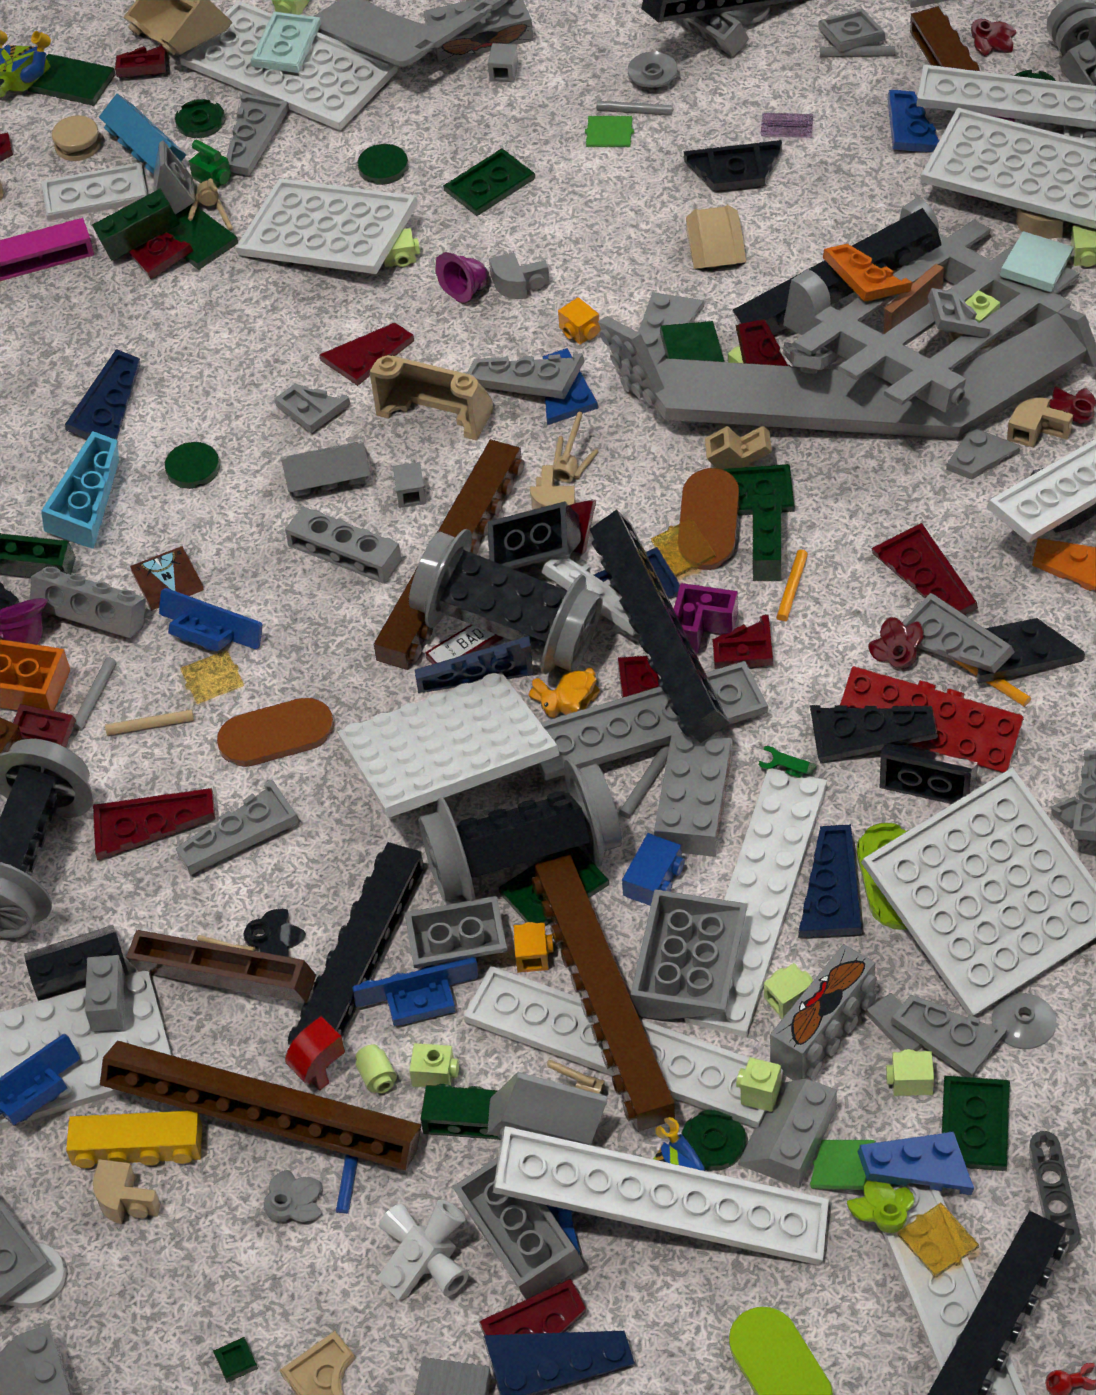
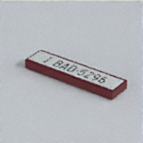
(462, 643)

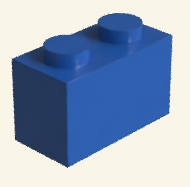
(652, 869)

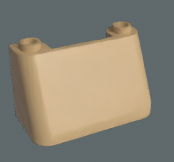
(177, 23)
(402, 381)

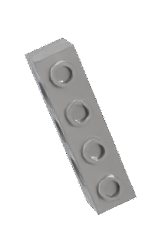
(719, 30)
(343, 544)
(97, 611)

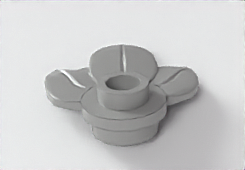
(292, 1198)

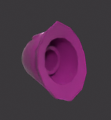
(460, 275)
(22, 621)

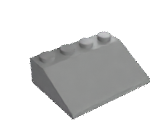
(687, 956)

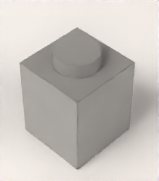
(503, 62)
(409, 485)

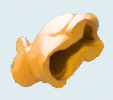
(571, 695)

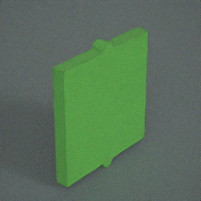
(609, 131)
(839, 1165)

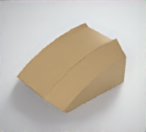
(715, 237)

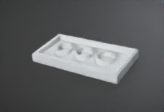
(93, 191)

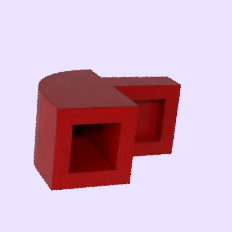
(314, 1051)

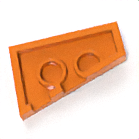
(862, 275)
(1067, 561)

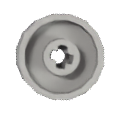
(1072, 24)

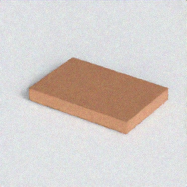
(910, 302)

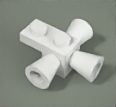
(422, 1250)

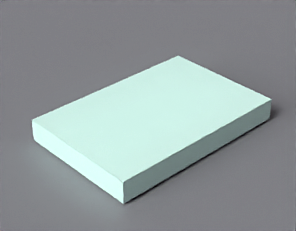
(285, 42)
(1036, 261)

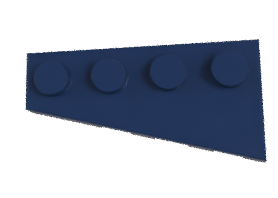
(106, 399)
(510, 658)
(554, 1360)

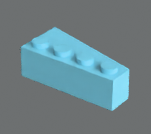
(83, 493)

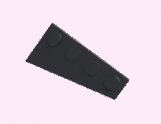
(857, 731)

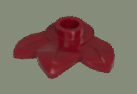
(992, 35)
(1080, 405)
(894, 640)

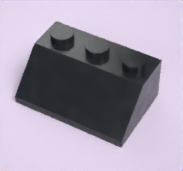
(534, 535)
(926, 773)
(63, 965)

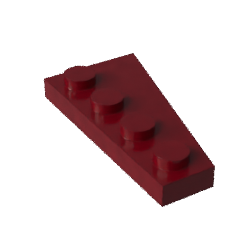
(924, 567)
(147, 819)

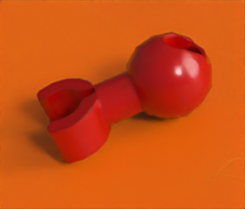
(1061, 1383)

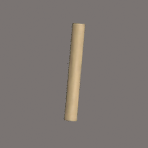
(149, 722)

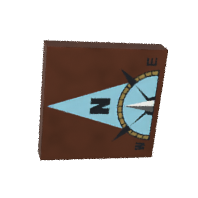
(169, 571)

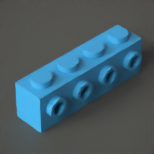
(136, 131)

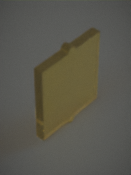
(683, 547)
(211, 677)
(938, 1240)

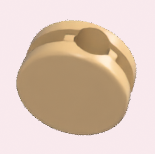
(76, 138)

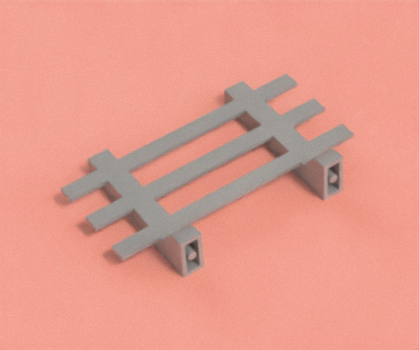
(886, 354)

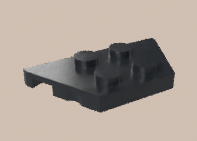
(735, 165)
(1034, 647)

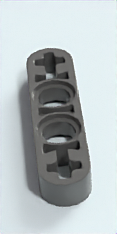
(1057, 1191)

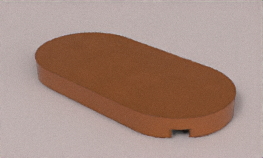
(713, 504)
(275, 732)

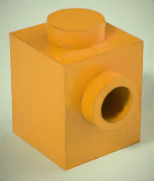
(578, 321)
(532, 947)

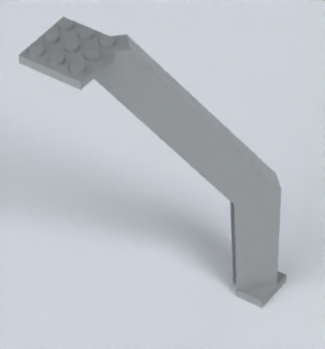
(837, 402)

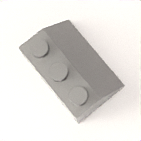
(326, 467)
(455, 931)
(546, 1109)
(792, 1132)
(33, 1365)

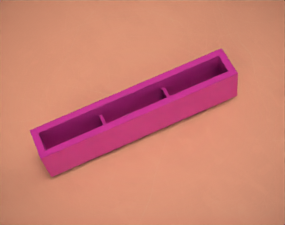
(44, 248)

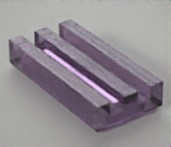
(787, 125)

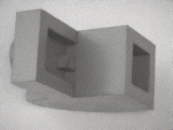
(514, 280)

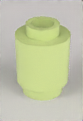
(375, 1069)

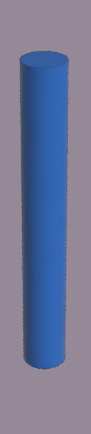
(347, 1184)

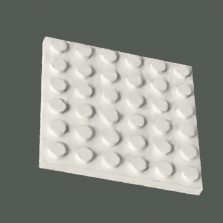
(446, 744)
(988, 891)

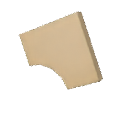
(319, 1368)

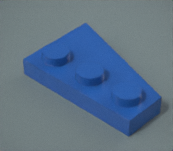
(908, 123)
(577, 399)
(918, 1160)

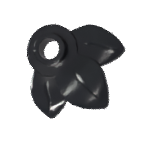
(277, 933)

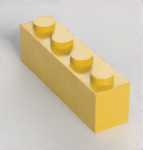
(134, 1138)

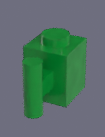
(209, 164)

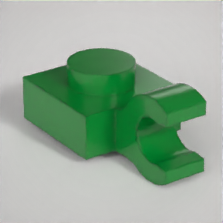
(793, 765)

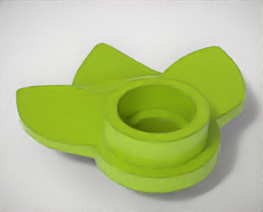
(883, 1206)

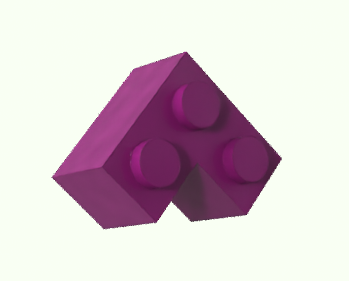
(705, 610)

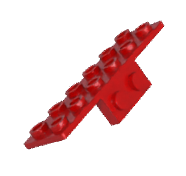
(962, 725)

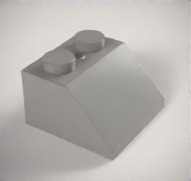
(173, 179)

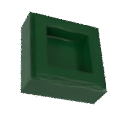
(235, 1359)

